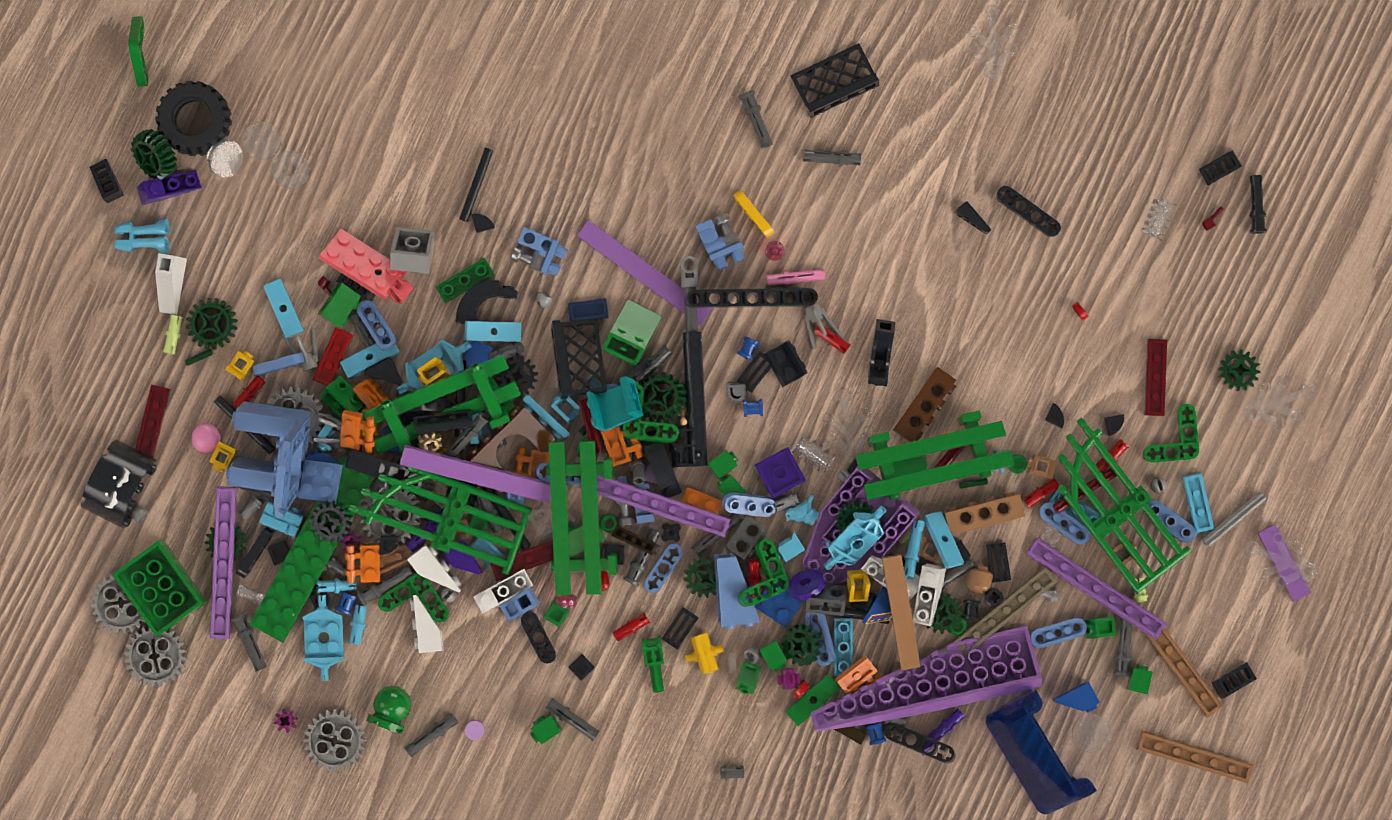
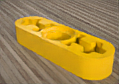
(753, 213)

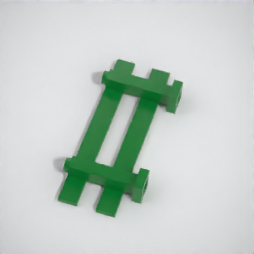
(476, 373)
(972, 435)
(592, 563)

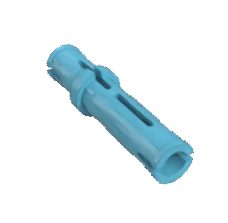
(911, 557)

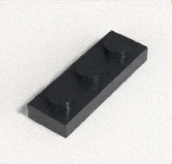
(443, 421)

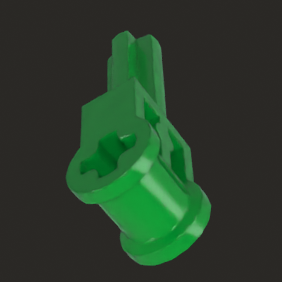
(654, 658)

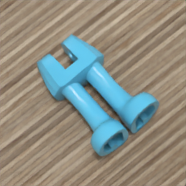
(128, 228)

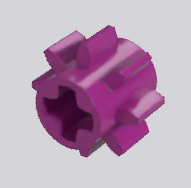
(349, 538)
(788, 679)
(280, 721)

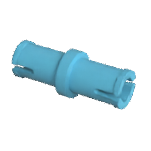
(335, 586)
(358, 625)

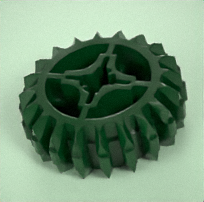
(153, 154)
(205, 328)
(667, 394)

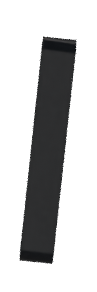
(760, 295)

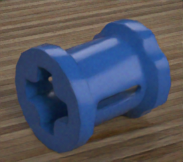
(748, 348)
(753, 407)
(346, 603)
(877, 727)

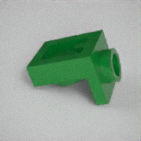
(1100, 627)
(748, 678)

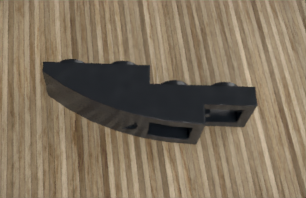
(374, 466)

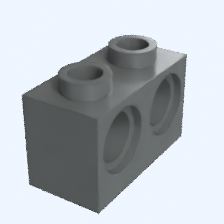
(742, 535)
(828, 601)

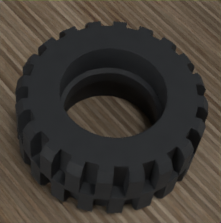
(181, 96)

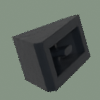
(385, 371)

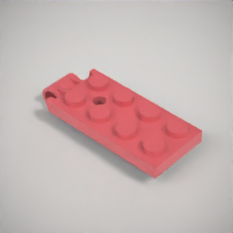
(360, 262)

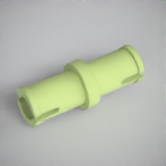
(172, 334)

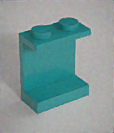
(615, 405)

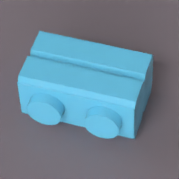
(289, 524)

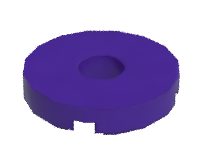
(797, 583)

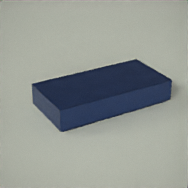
(588, 310)

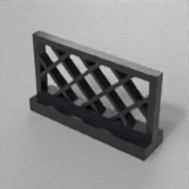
(841, 95)
(561, 357)

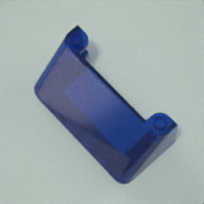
(1033, 755)

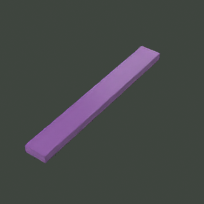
(637, 268)
(476, 473)
(662, 506)
(223, 562)
(1096, 589)

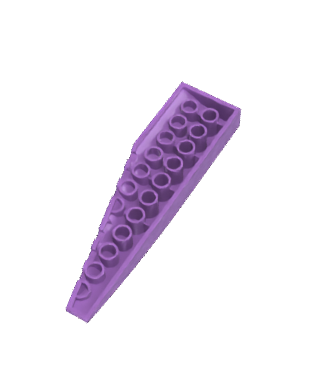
(993, 669)

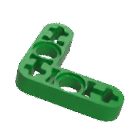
(135, 48)
(642, 425)
(1184, 441)
(771, 576)
(413, 590)

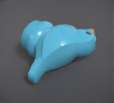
(803, 512)

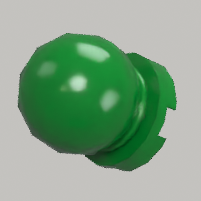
(390, 707)

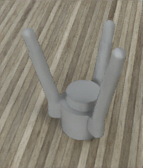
(815, 314)
(310, 361)
(326, 440)

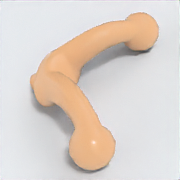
(683, 421)

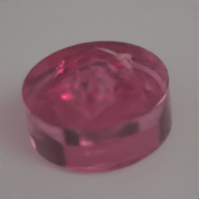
(774, 250)
(567, 601)

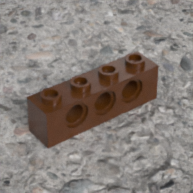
(938, 378)

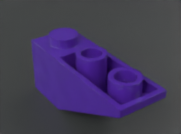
(171, 186)

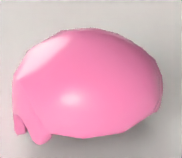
(205, 437)

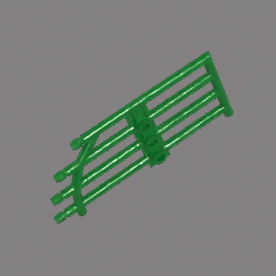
(1119, 513)
(450, 520)

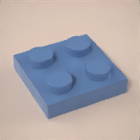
(320, 481)

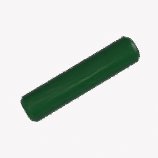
(198, 357)
(972, 483)

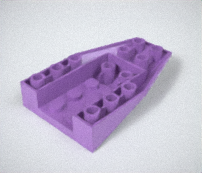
(894, 523)

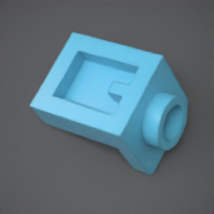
(326, 432)

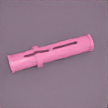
(795, 277)

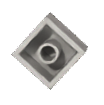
(412, 250)

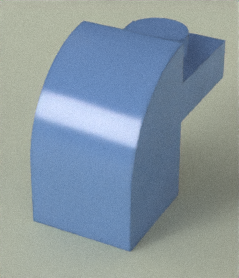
(520, 604)

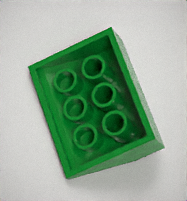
(159, 587)

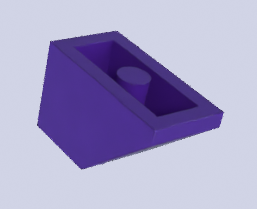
(462, 560)

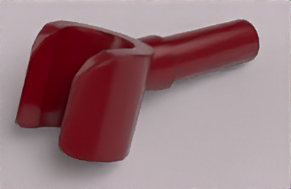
(1209, 223)
(323, 283)

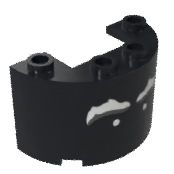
(117, 482)

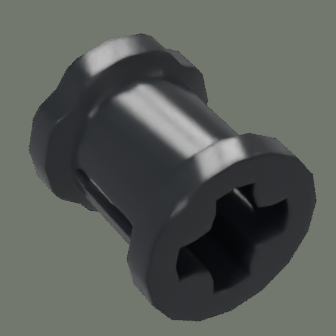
(997, 601)
(971, 609)

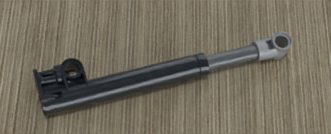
(694, 444)

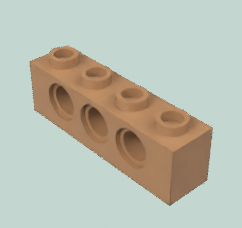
(1014, 511)

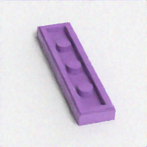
(1295, 589)

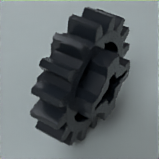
(526, 378)
(334, 514)

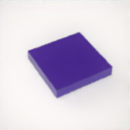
(780, 472)

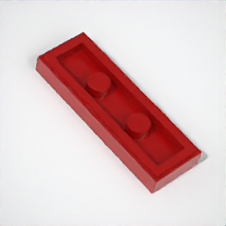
(332, 357)

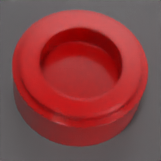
(1080, 311)
(801, 689)

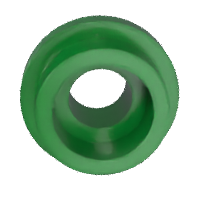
(604, 518)

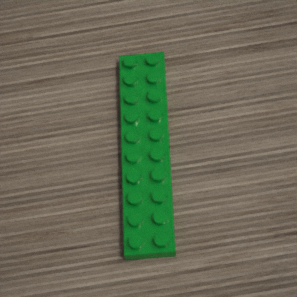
(305, 564)

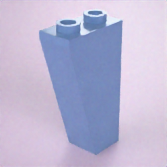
(728, 585)

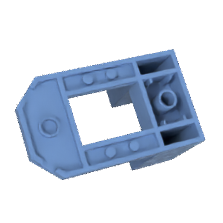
(283, 474)

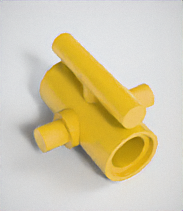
(704, 653)

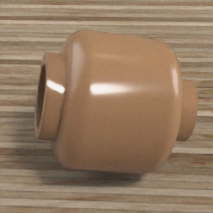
(979, 580)

